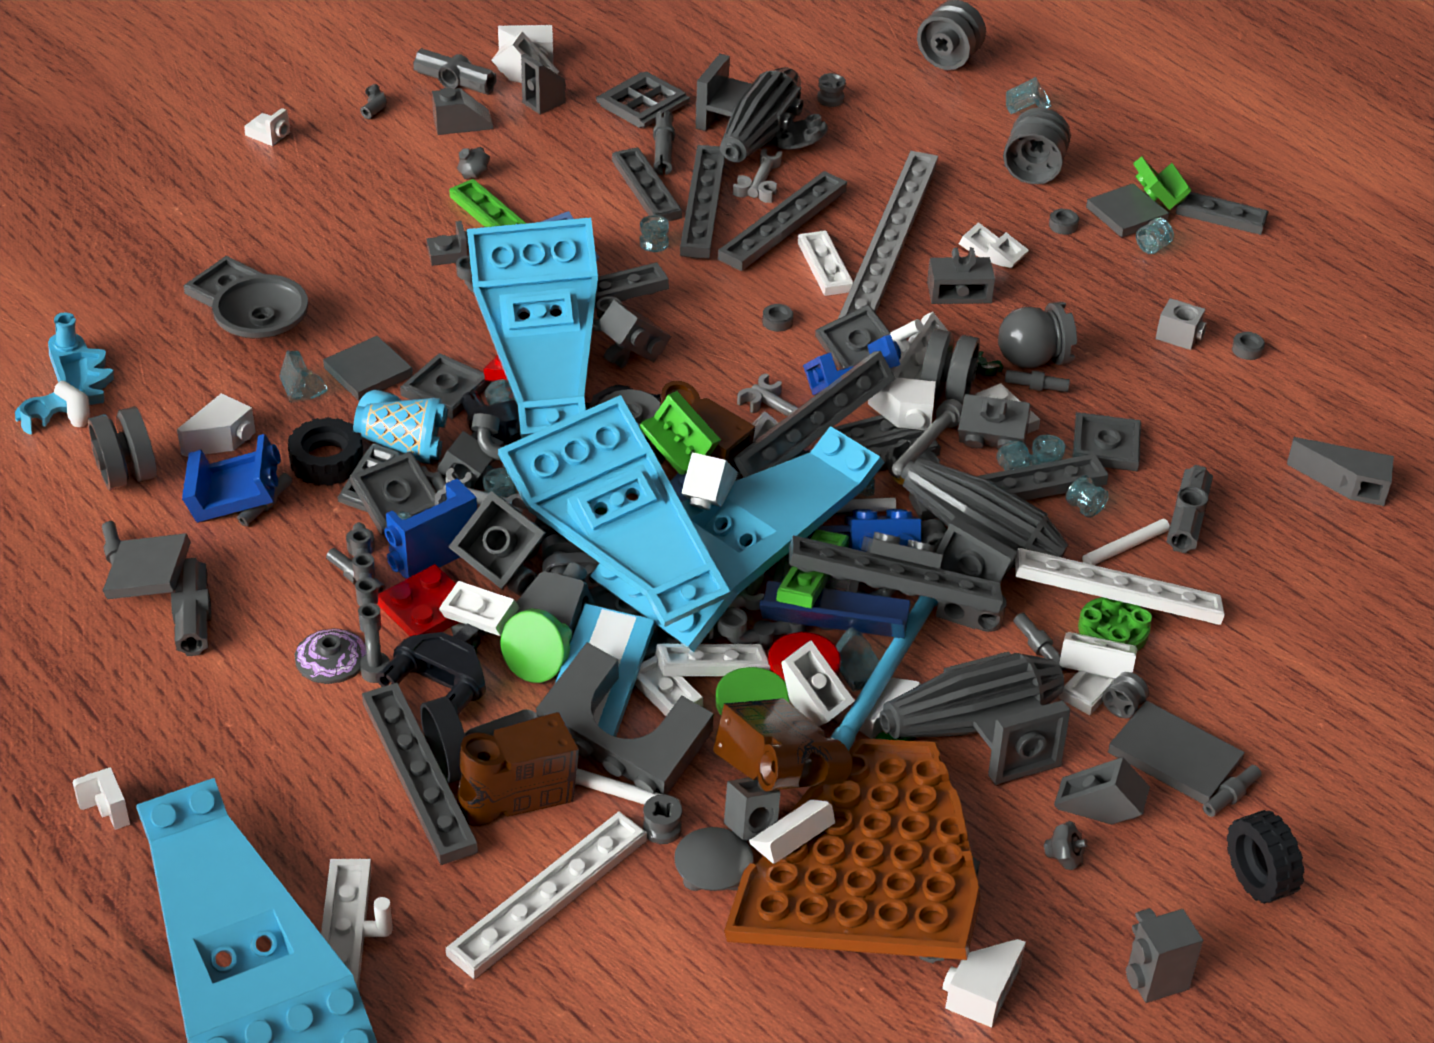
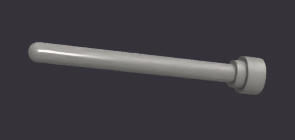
(947, 416)

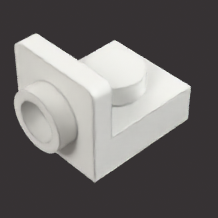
(269, 128)
(102, 790)

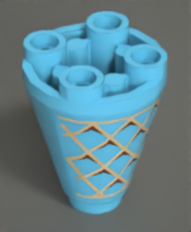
(404, 426)

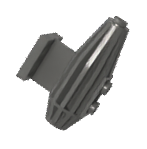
(755, 110)
(982, 520)
(1000, 699)

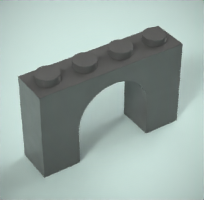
(649, 761)

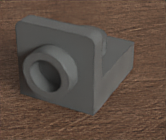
(446, 248)

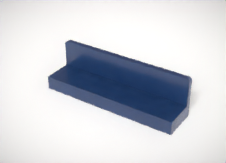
(842, 611)

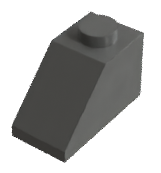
(541, 86)
(458, 112)
(1104, 792)

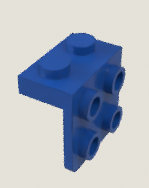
(895, 523)

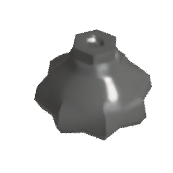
(472, 162)
(1066, 846)

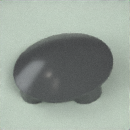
(802, 133)
(712, 859)

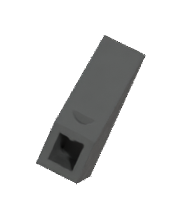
(1347, 470)

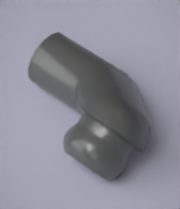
(376, 101)

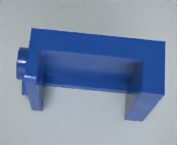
(823, 372)
(231, 483)
(427, 535)

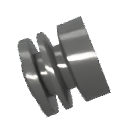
(1037, 146)

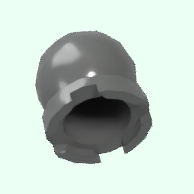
(1035, 336)

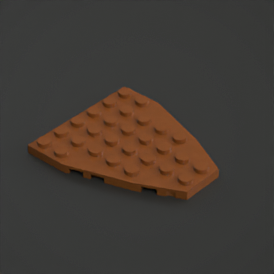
(880, 878)

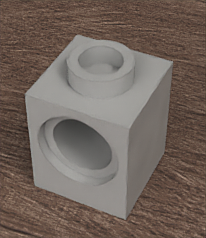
(1181, 324)

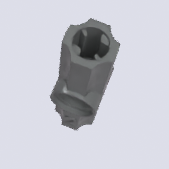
(454, 71)
(1189, 509)
(191, 608)

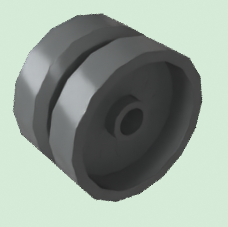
(951, 34)
(954, 367)
(116, 450)

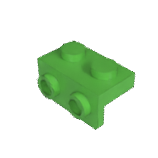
(1167, 185)
(678, 432)

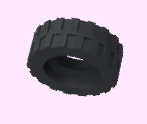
(324, 433)
(1265, 856)

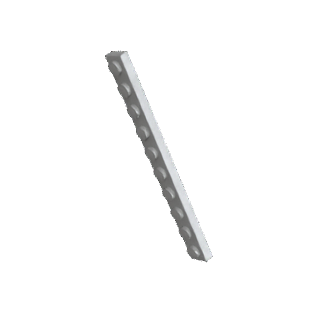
(891, 233)

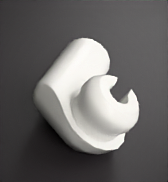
(77, 403)

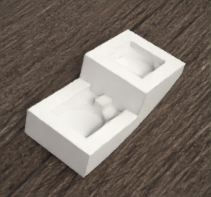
(1002, 251)

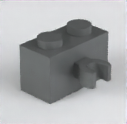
(961, 279)
(631, 333)
(992, 421)
(1163, 954)

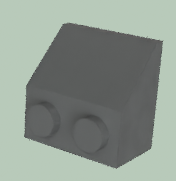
(497, 540)

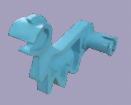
(73, 364)

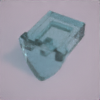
(1026, 95)
(299, 381)
(856, 658)

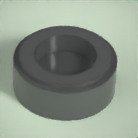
(1063, 221)
(777, 317)
(1248, 345)

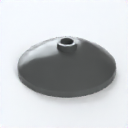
(260, 306)

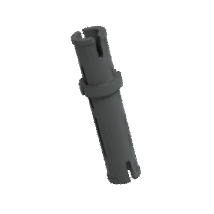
(663, 135)

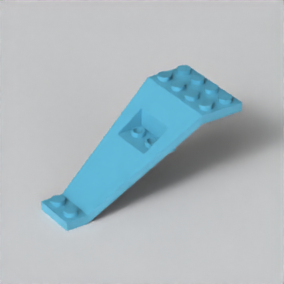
(534, 272)
(768, 509)
(645, 541)
(222, 900)

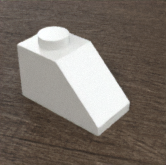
(539, 34)
(509, 57)
(906, 403)
(217, 427)
(708, 481)
(814, 685)
(983, 981)

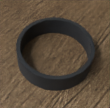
(444, 735)

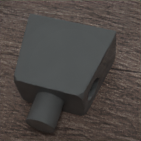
(559, 595)

